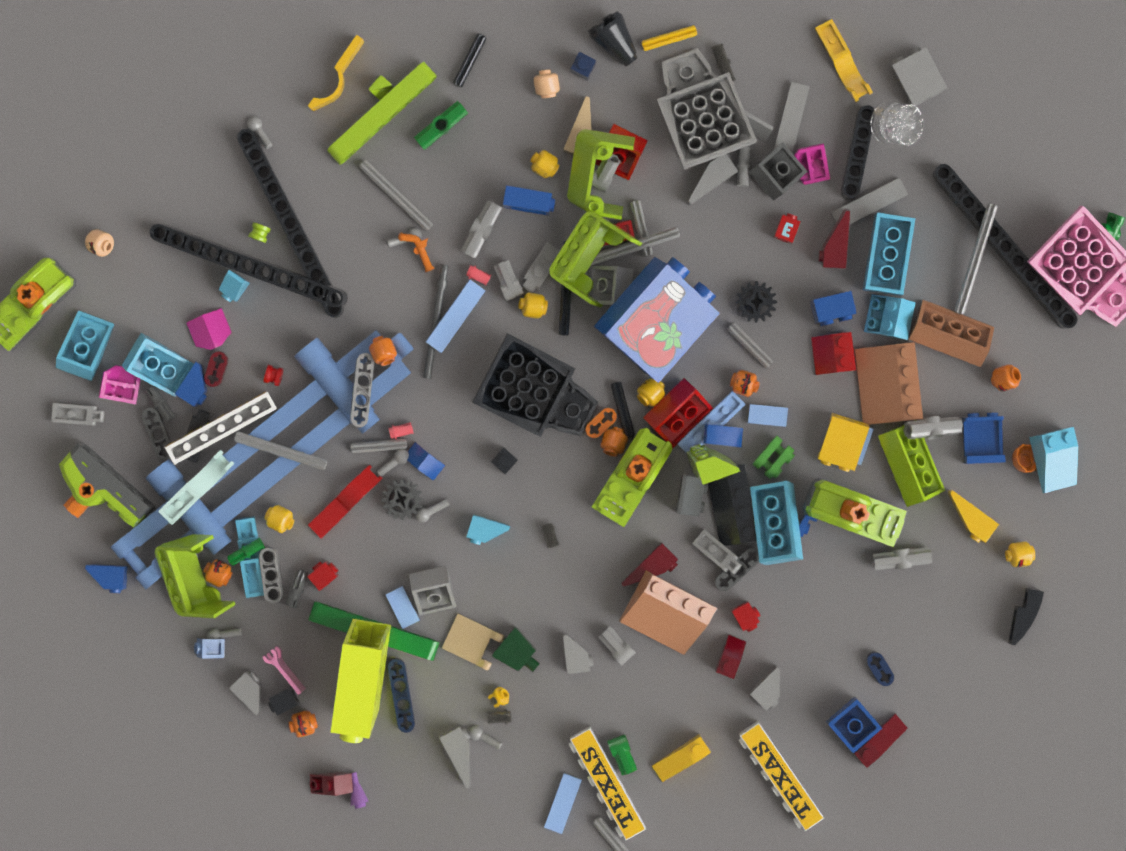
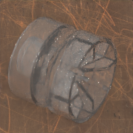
(897, 123)

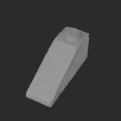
(716, 173)
(458, 749)

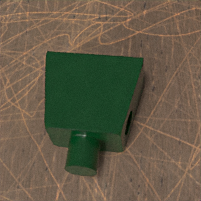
(516, 651)

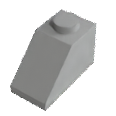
(576, 656)
(768, 689)
(248, 690)

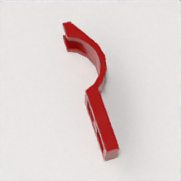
(344, 502)

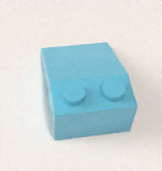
(84, 345)
(157, 364)
(1056, 458)

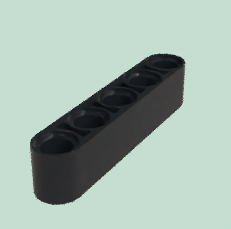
(852, 160)

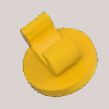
(500, 695)

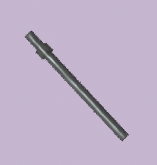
(442, 285)

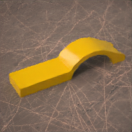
(842, 60)
(341, 66)

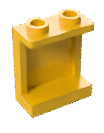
(843, 442)

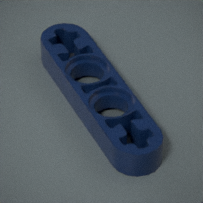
(399, 695)

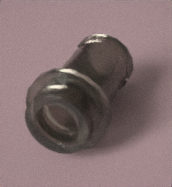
(549, 534)
(499, 717)

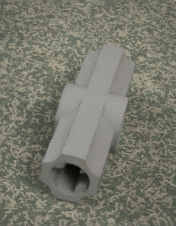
(481, 229)
(933, 427)
(902, 558)

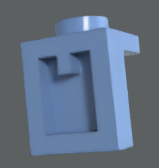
(209, 648)

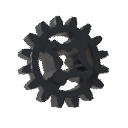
(764, 301)

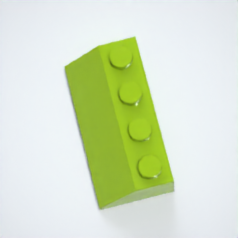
(709, 464)
(911, 466)

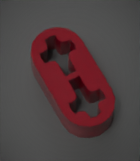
(212, 367)

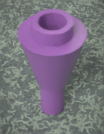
(358, 797)

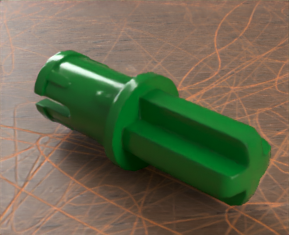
(246, 551)

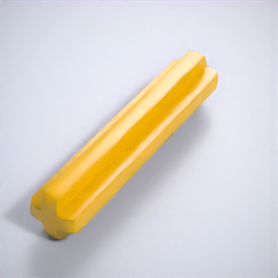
(669, 38)

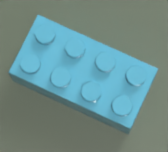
(889, 254)
(776, 523)

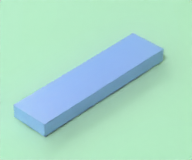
(455, 316)
(718, 416)

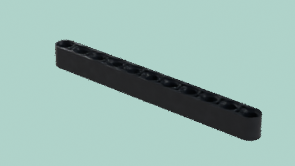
(288, 213)
(1014, 250)
(239, 265)

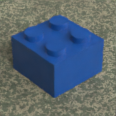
(833, 307)
(853, 724)

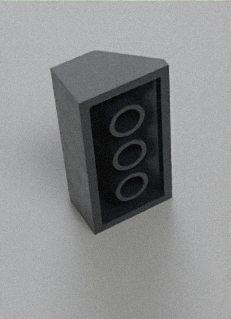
(733, 508)

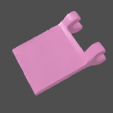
(278, 662)

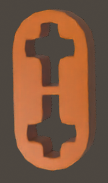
(604, 426)

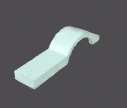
(196, 488)

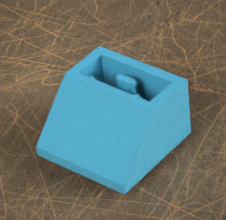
(889, 317)

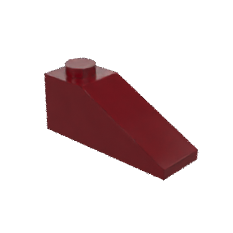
(836, 245)
(657, 563)
(880, 742)

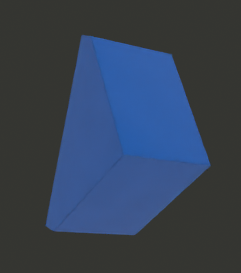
(424, 461)

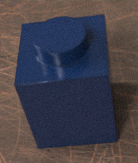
(583, 66)

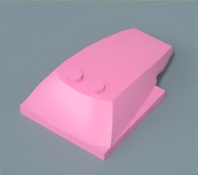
(1085, 267)

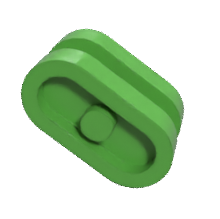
(774, 468)

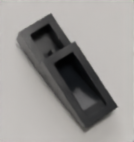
(1024, 616)

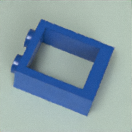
(528, 200)

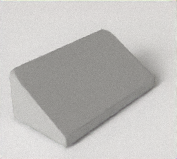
(760, 128)

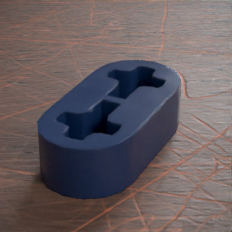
(876, 671)

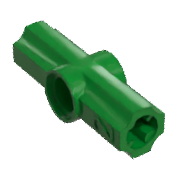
(431, 133)

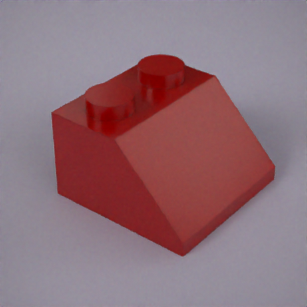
(628, 157)
(833, 353)

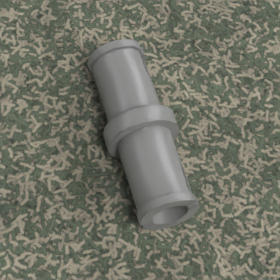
(743, 167)

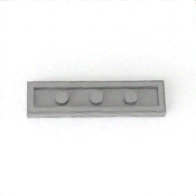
(792, 115)
(873, 201)

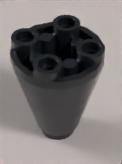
(614, 38)

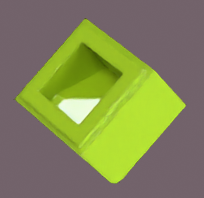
(380, 87)

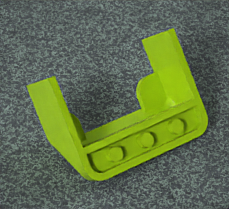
(589, 147)
(582, 249)
(185, 578)

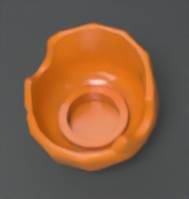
(1023, 459)

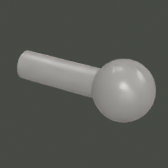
(255, 125)
(395, 241)
(400, 457)
(424, 513)
(217, 634)
(476, 733)

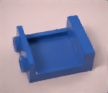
(983, 439)

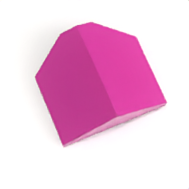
(815, 162)
(209, 329)
(119, 385)

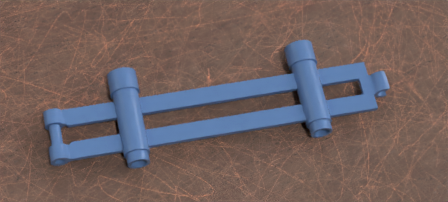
(330, 380)

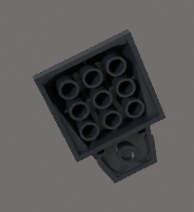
(534, 390)

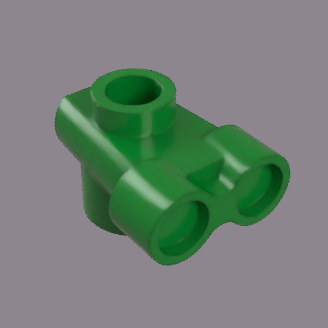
(1113, 225)

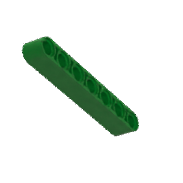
(398, 638)

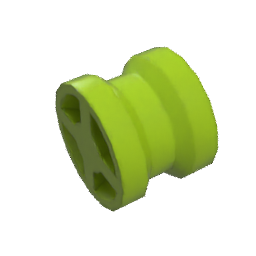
(259, 232)

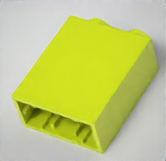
(360, 680)

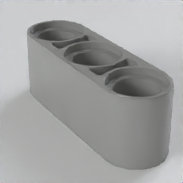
(268, 584)

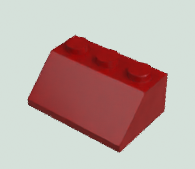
(678, 412)

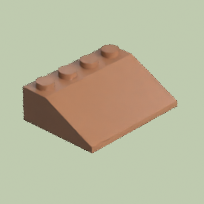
(888, 383)
(667, 613)

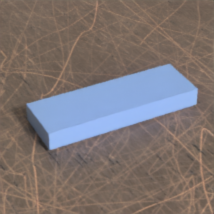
(562, 803)

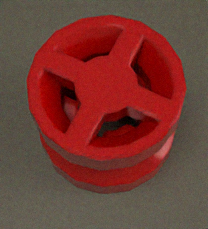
(273, 375)

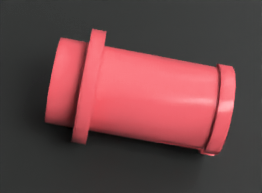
(478, 275)
(400, 430)

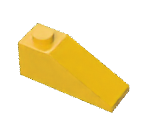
(974, 520)
(681, 758)

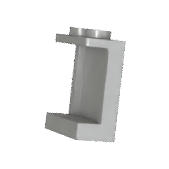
(918, 76)

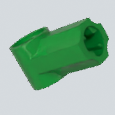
(621, 751)

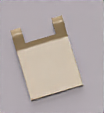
(470, 640)

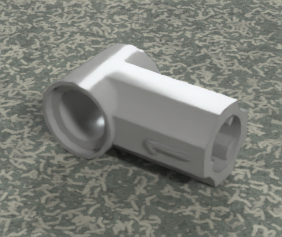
(604, 174)
(509, 284)
(619, 649)

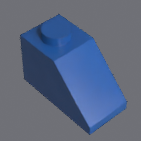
(194, 386)
(109, 576)

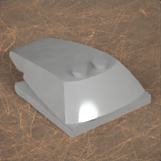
(702, 110)

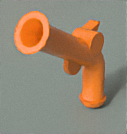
(419, 249)

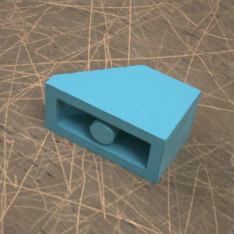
(233, 286)
(484, 529)

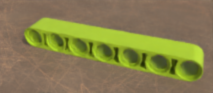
(382, 113)

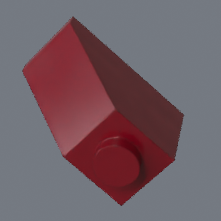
(730, 657)

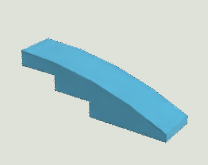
(250, 567)

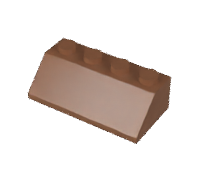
(952, 333)

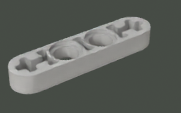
(361, 390)

